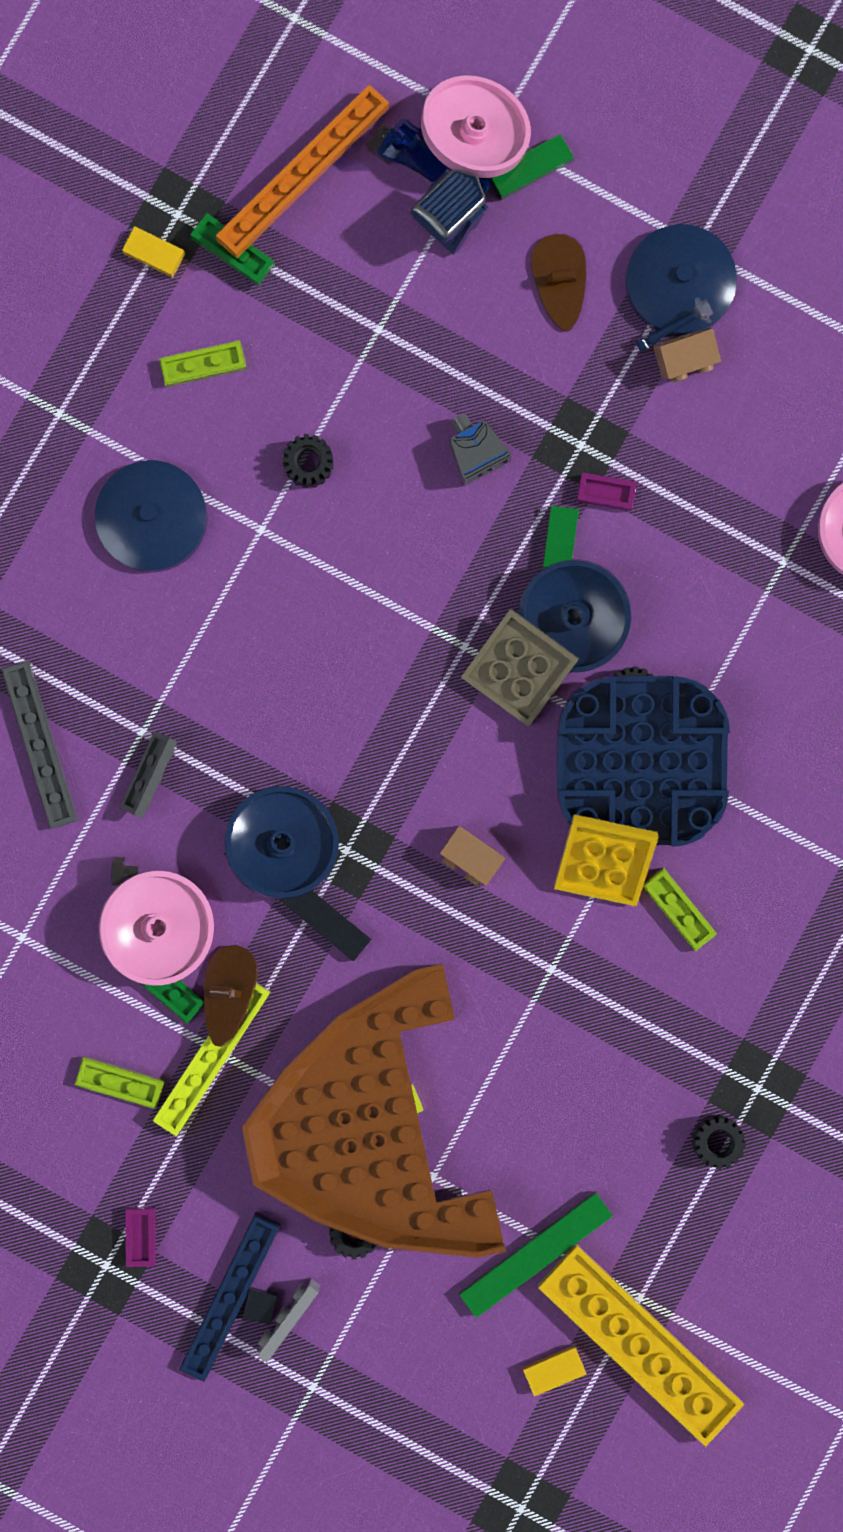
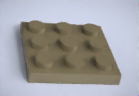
(519, 667)

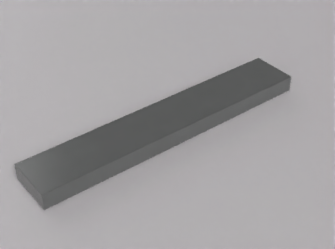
(39, 744)

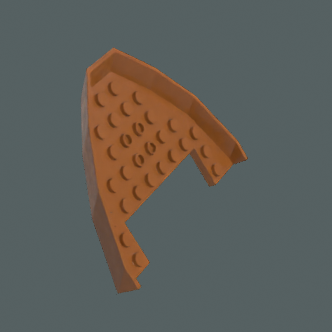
(346, 1134)

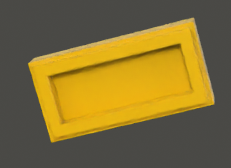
(153, 252)
(554, 1370)

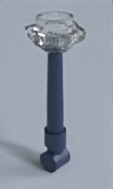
(702, 311)

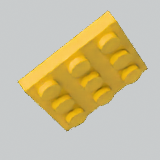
(605, 860)

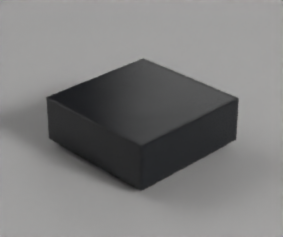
(260, 1305)

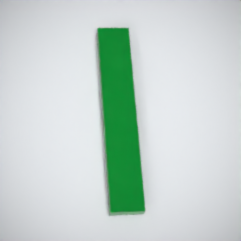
(535, 1254)

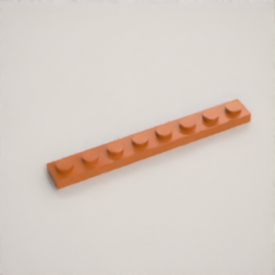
(302, 171)

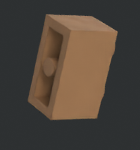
(687, 354)
(472, 856)

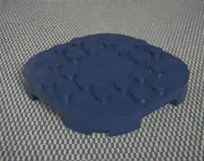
(644, 755)

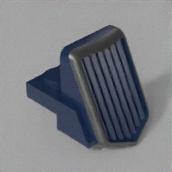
(451, 208)

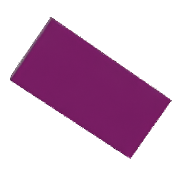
(606, 491)
(140, 1236)

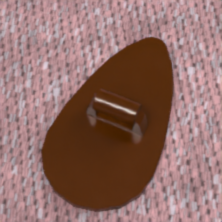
(560, 278)
(228, 991)

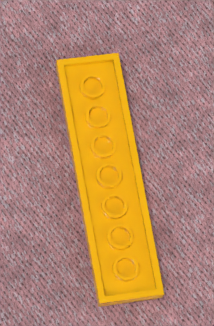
(640, 1345)

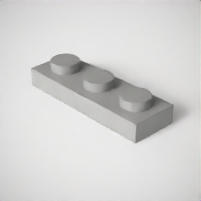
(287, 1319)

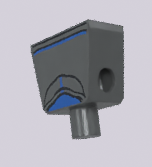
(476, 449)

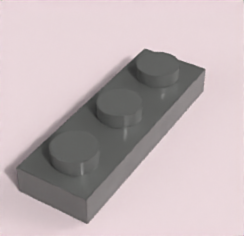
(148, 774)

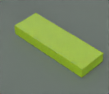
(203, 364)
(679, 909)
(119, 1082)

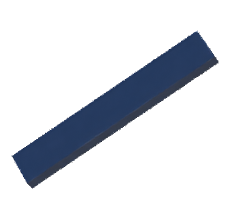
(229, 1297)

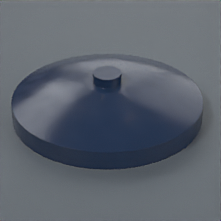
(676, 268)
(151, 516)
(579, 609)
(281, 842)

